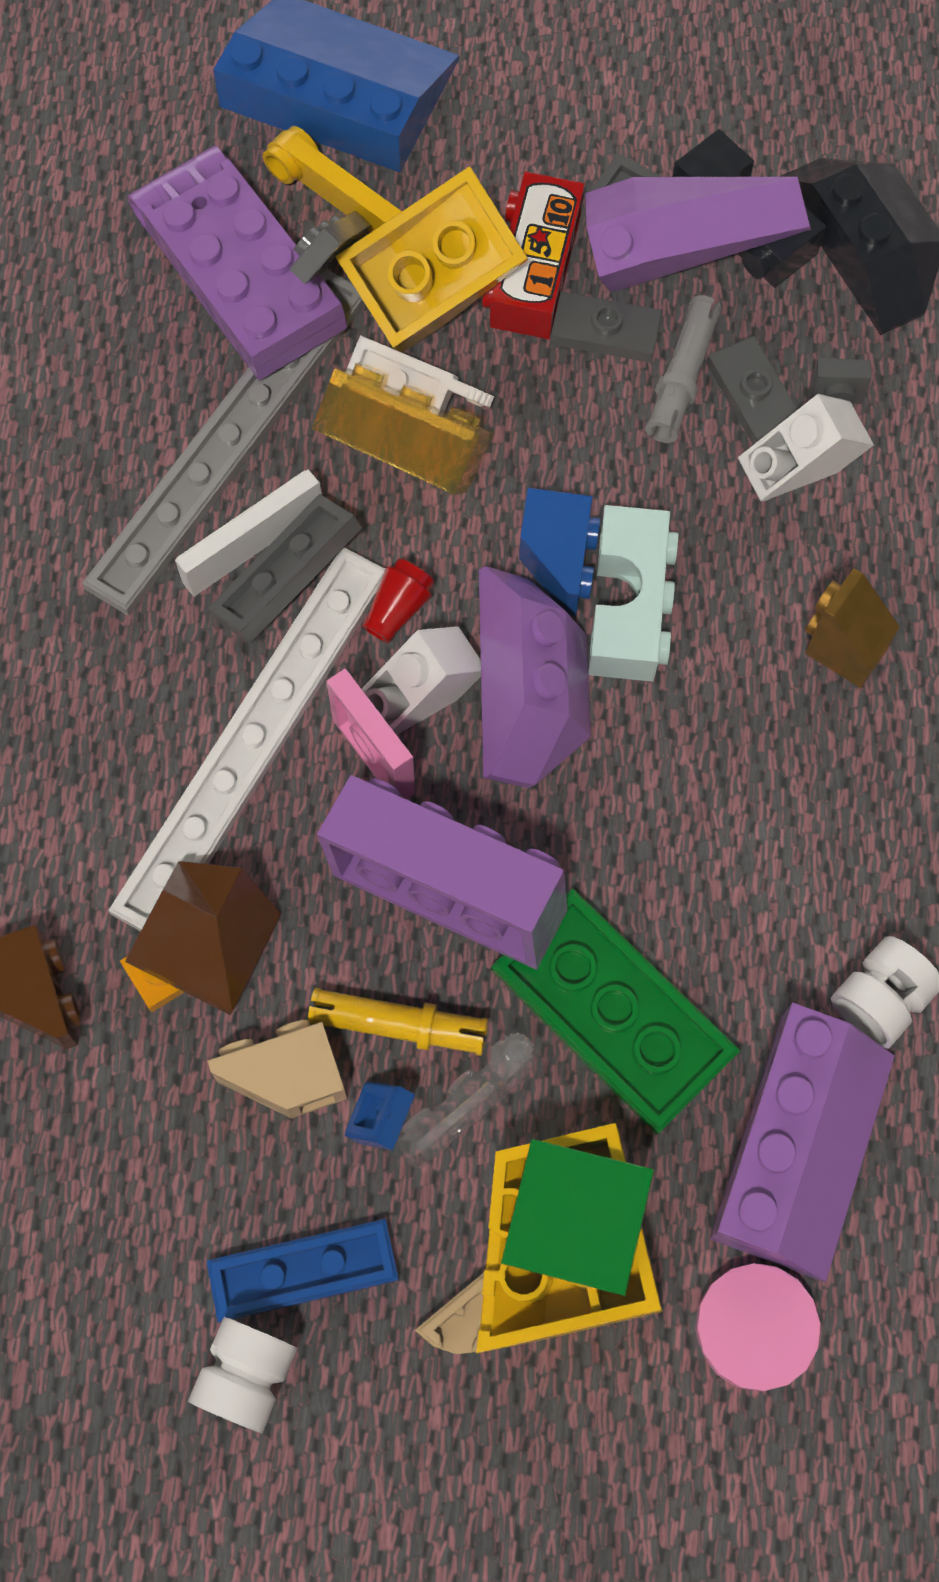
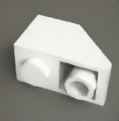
(806, 447)
(423, 677)

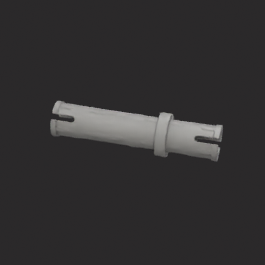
(679, 382)

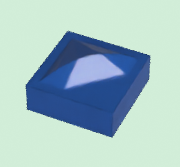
(379, 1115)

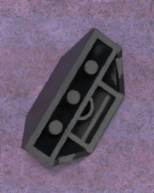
(874, 236)

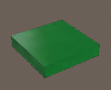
(578, 1217)

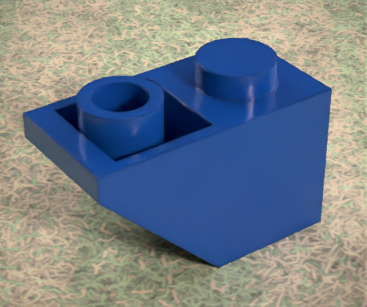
(554, 544)

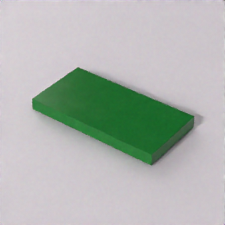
(620, 1016)

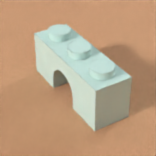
(629, 636)

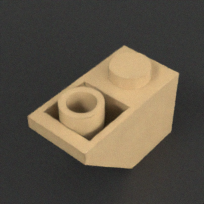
(284, 1073)

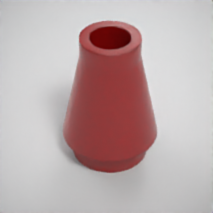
(398, 598)

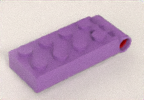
(237, 261)

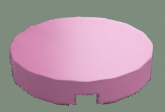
(758, 1327)

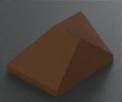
(206, 933)

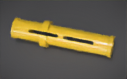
(399, 1021)

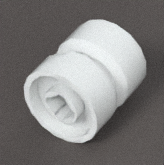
(893, 985)
(242, 1375)

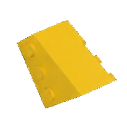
(535, 1307)

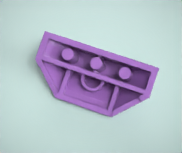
(529, 680)

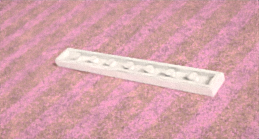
(255, 732)

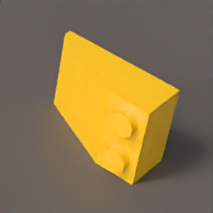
(432, 260)

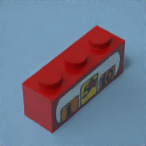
(545, 226)

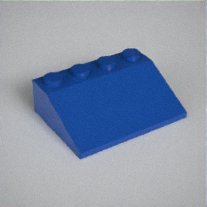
(333, 79)

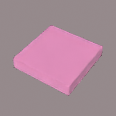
(370, 734)

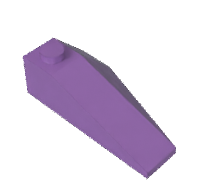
(676, 223)

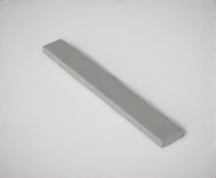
(205, 470)

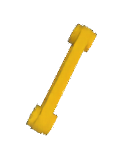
(296, 157)

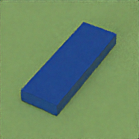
(302, 1270)

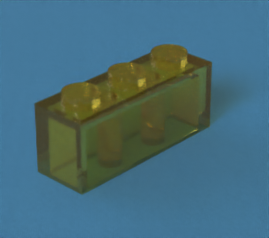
(402, 428)

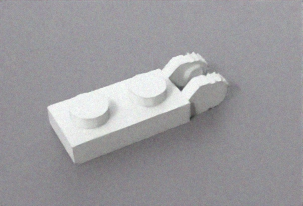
(407, 370)

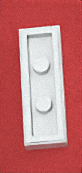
(246, 534)

